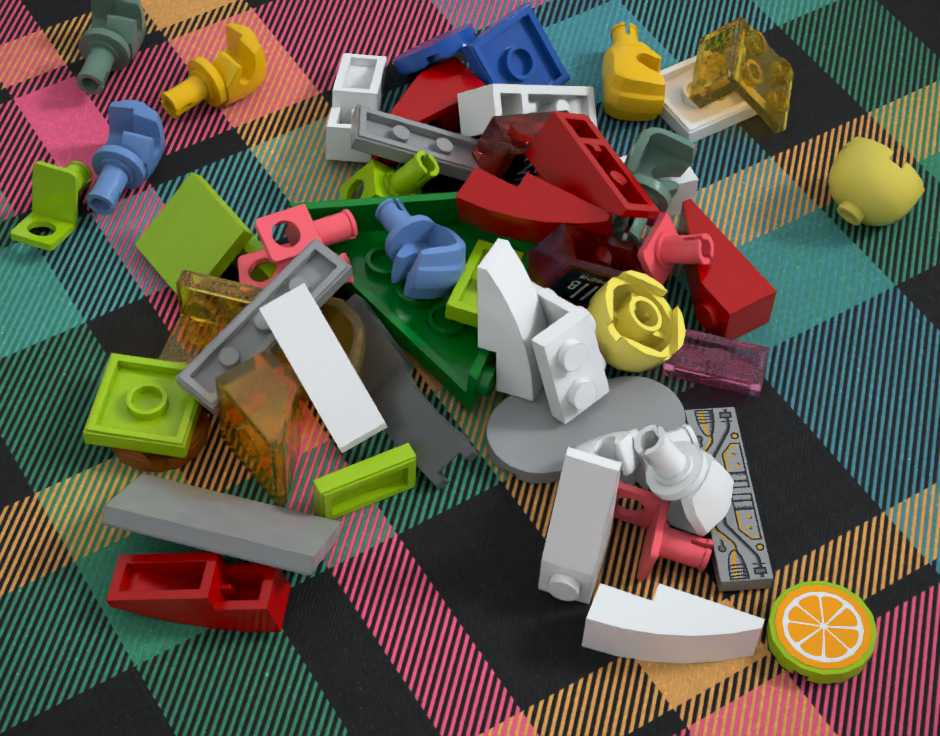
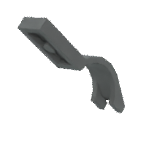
(402, 403)

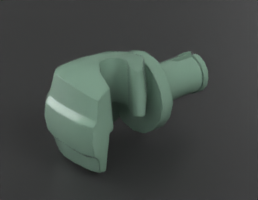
(111, 41)
(654, 156)

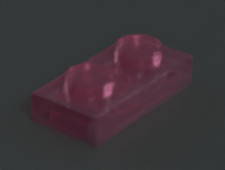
(719, 363)

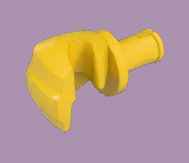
(631, 77)
(226, 80)

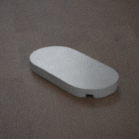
(534, 444)

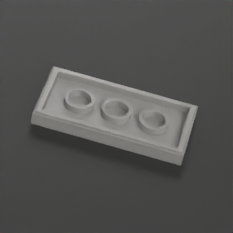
(222, 523)

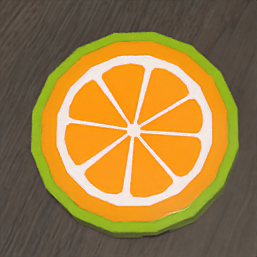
(821, 632)

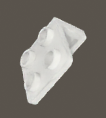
(568, 357)

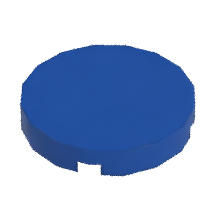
(433, 50)

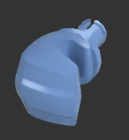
(129, 155)
(421, 251)

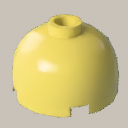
(872, 186)
(636, 322)

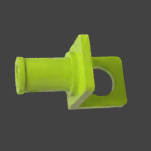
(384, 181)
(53, 203)

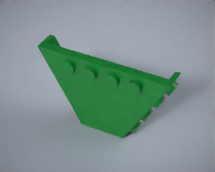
(419, 325)

